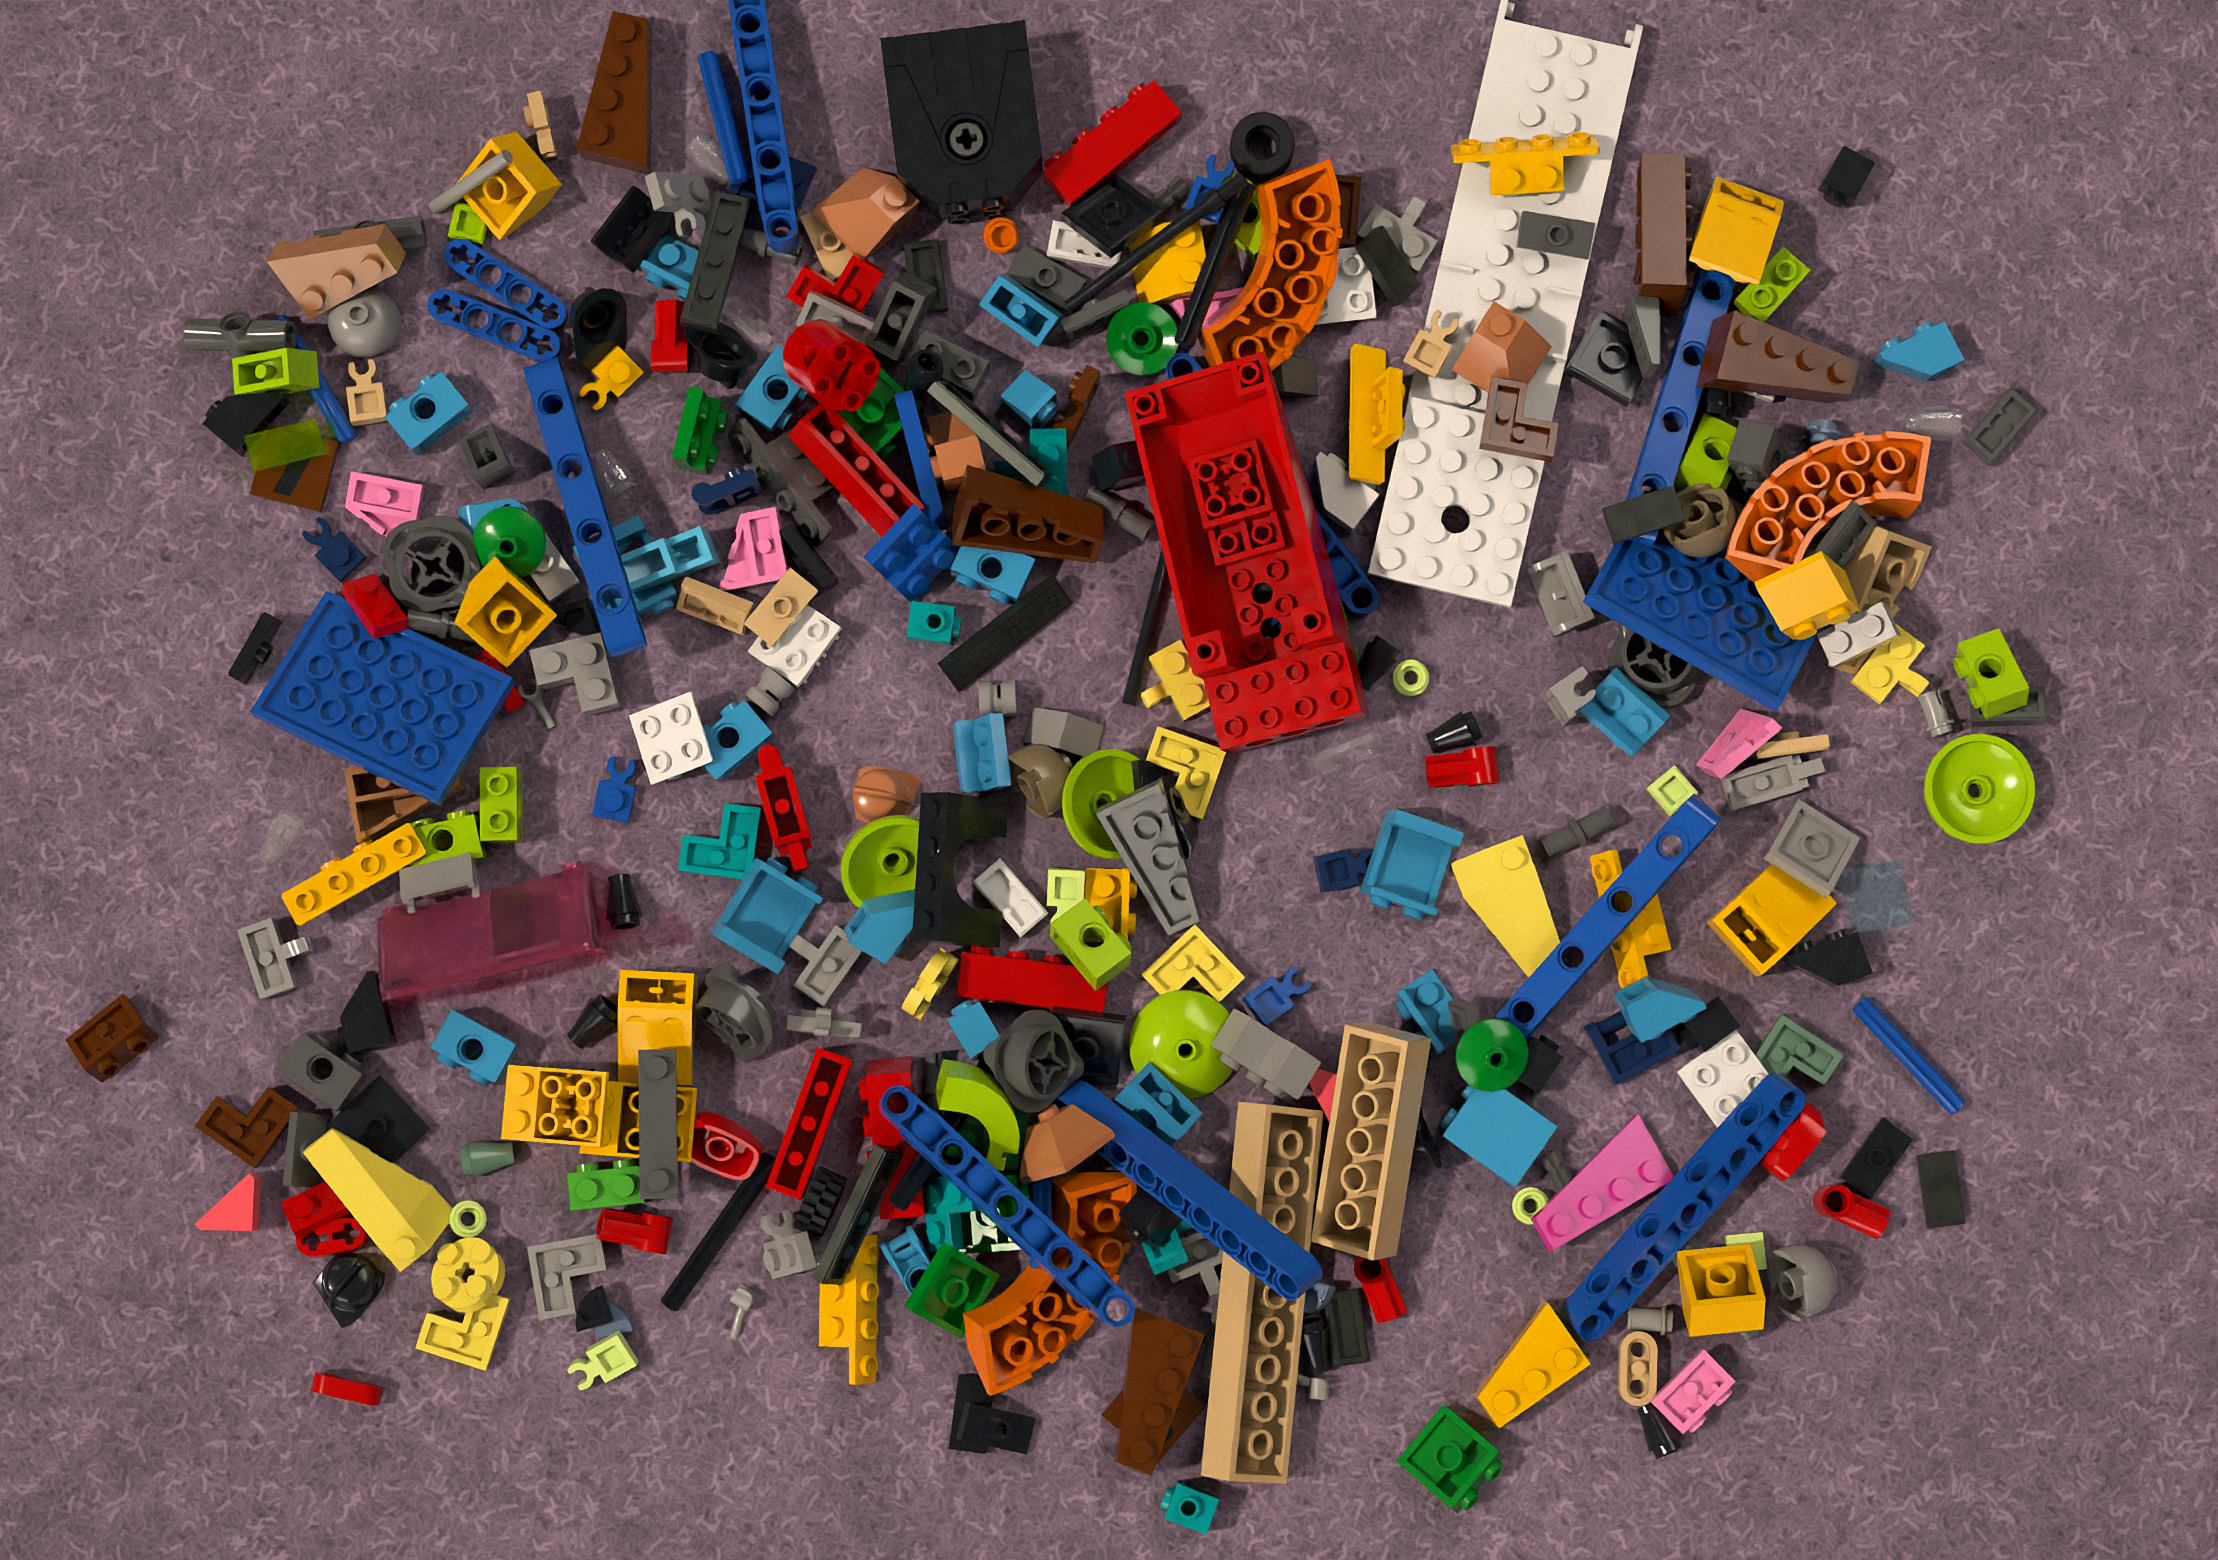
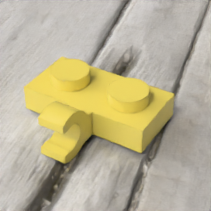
(1890, 665)
(1177, 682)

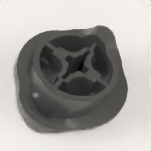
(400, 542)
(1666, 694)
(736, 1012)
(1033, 1061)

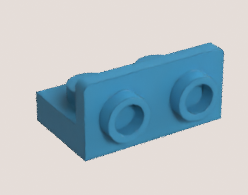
(670, 264)
(1624, 712)
(982, 754)
(1427, 1005)

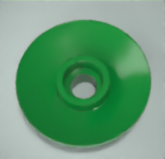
(1160, 332)
(517, 527)
(1478, 1046)

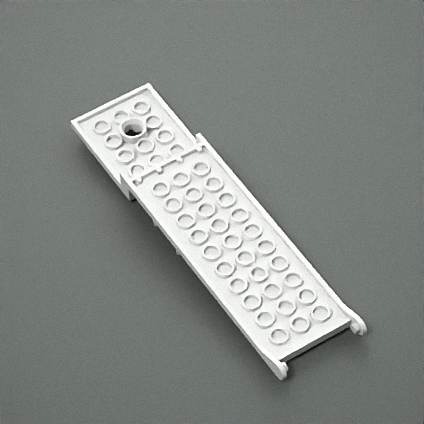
(1529, 87)

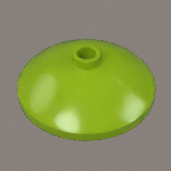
(1101, 777)
(2004, 786)
(864, 862)
(1176, 1020)

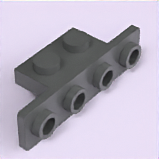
(788, 476)

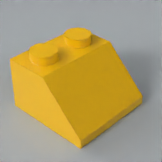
(514, 191)
(1172, 269)
(1808, 596)
(502, 612)
(1721, 1290)

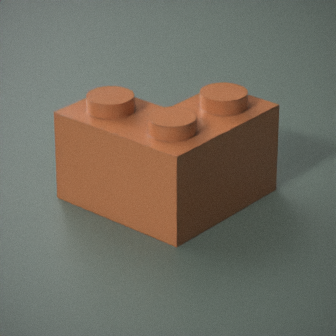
(955, 449)

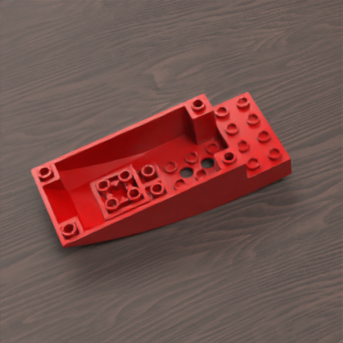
(1239, 516)

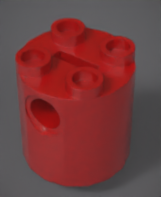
(830, 365)

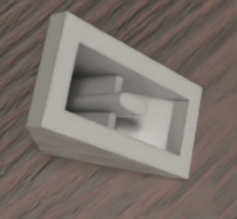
(1063, 732)

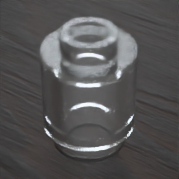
(1935, 421)

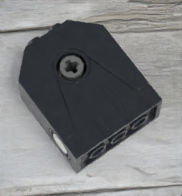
(959, 93)

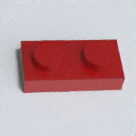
(374, 606)
(313, 1209)

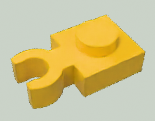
(614, 374)

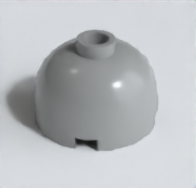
(365, 323)
(1804, 1280)

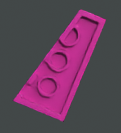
(1612, 1180)

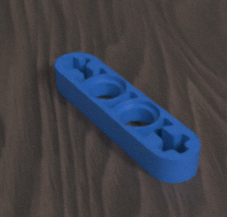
(504, 287)
(496, 322)
(920, 457)

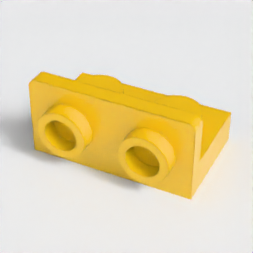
(1111, 892)

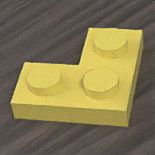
(1193, 761)
(1194, 957)
(466, 1341)

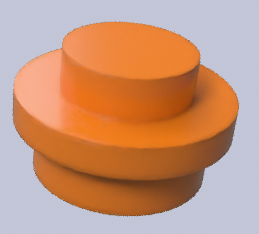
(1001, 235)

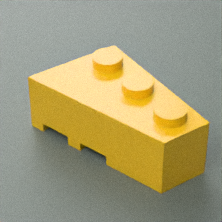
(1531, 1368)

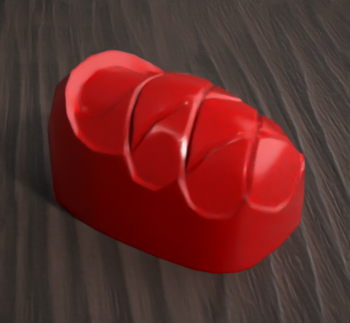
(1795, 1143)
(724, 1146)

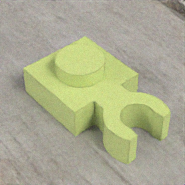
(1065, 889)
(607, 1357)

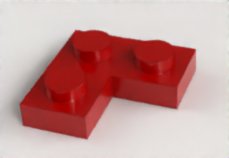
(851, 289)

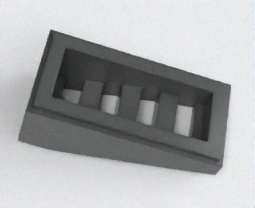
(1643, 323)

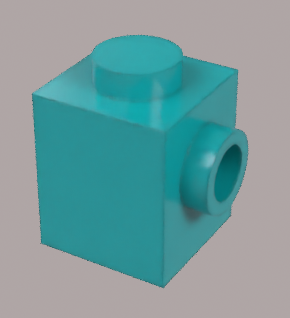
(933, 624)
(1189, 1506)

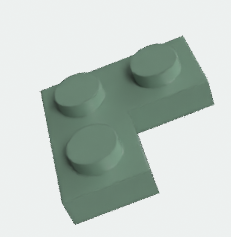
(1793, 1046)

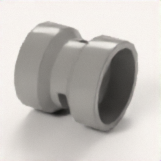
(775, 685)
(997, 698)

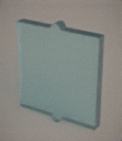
(1875, 897)

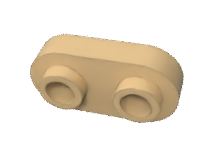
(1637, 1368)

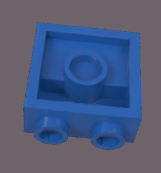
(912, 554)

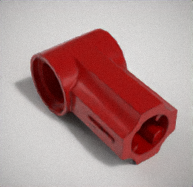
(670, 344)
(1469, 767)
(1853, 1210)
(642, 1230)
(1381, 1290)

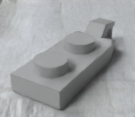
(1768, 781)

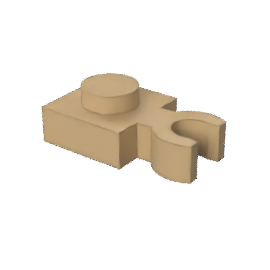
(538, 117)
(1429, 349)
(366, 399)

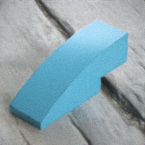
(669, 559)

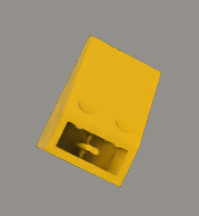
(1736, 231)
(1768, 918)
(656, 1013)
(555, 1105)
(622, 1122)

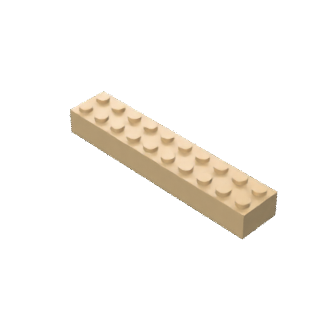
(1255, 1326)

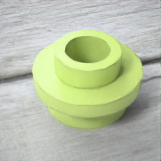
(1413, 666)
(1521, 1197)
(479, 1219)

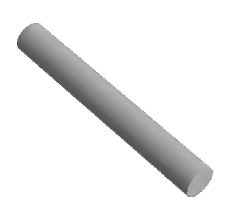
(471, 181)

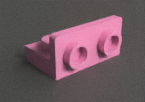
(1693, 1392)

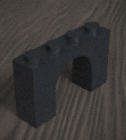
(939, 910)

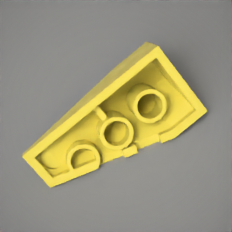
(1510, 900)
(390, 1204)

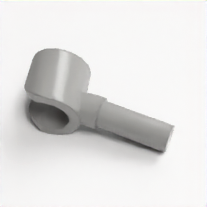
(538, 703)
(743, 1298)
(1317, 1387)

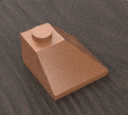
(867, 211)
(1501, 348)
(1060, 1142)

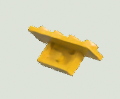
(1525, 164)
(1374, 412)
(352, 875)
(1645, 933)
(850, 1314)

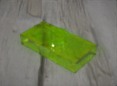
(284, 444)

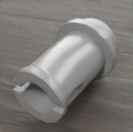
(1936, 714)
(1650, 1319)

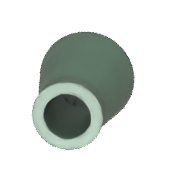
(484, 1157)

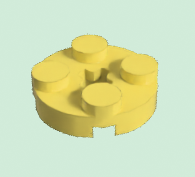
(930, 983)
(452, 1263)

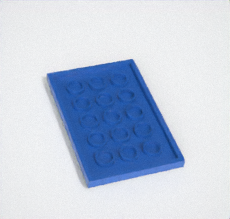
(1701, 614)
(385, 701)

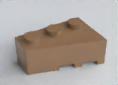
(336, 267)
(381, 805)

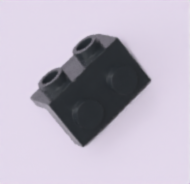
(632, 230)

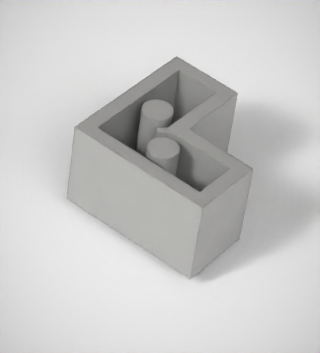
(582, 662)
(1267, 1057)

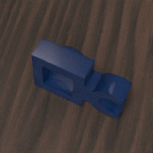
(336, 552)
(1340, 869)

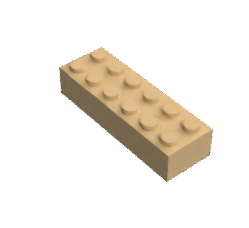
(1370, 1140)

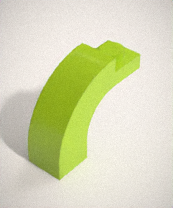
(977, 1093)

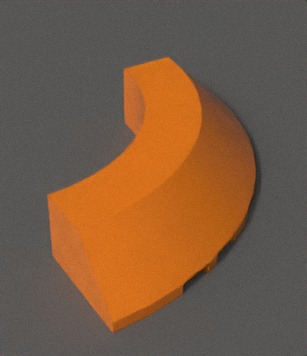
(1290, 272)
(1814, 489)
(1035, 1314)

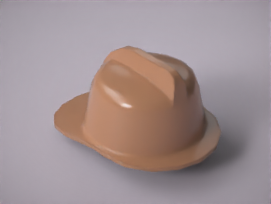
(883, 793)

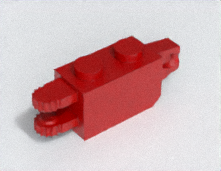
(783, 807)

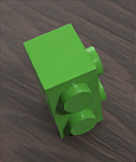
(605, 1187)

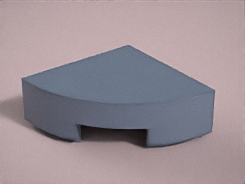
(1317, 1298)
(621, 1323)

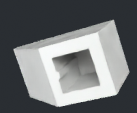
(1340, 497)

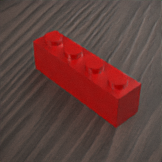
(1112, 143)
(853, 468)
(1026, 982)
(809, 1124)

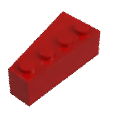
(880, 1076)

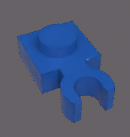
(1202, 185)
(615, 798)
(1272, 999)

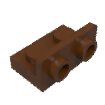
(111, 1039)

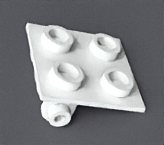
(1351, 292)
(799, 646)
(671, 738)
(1723, 1076)

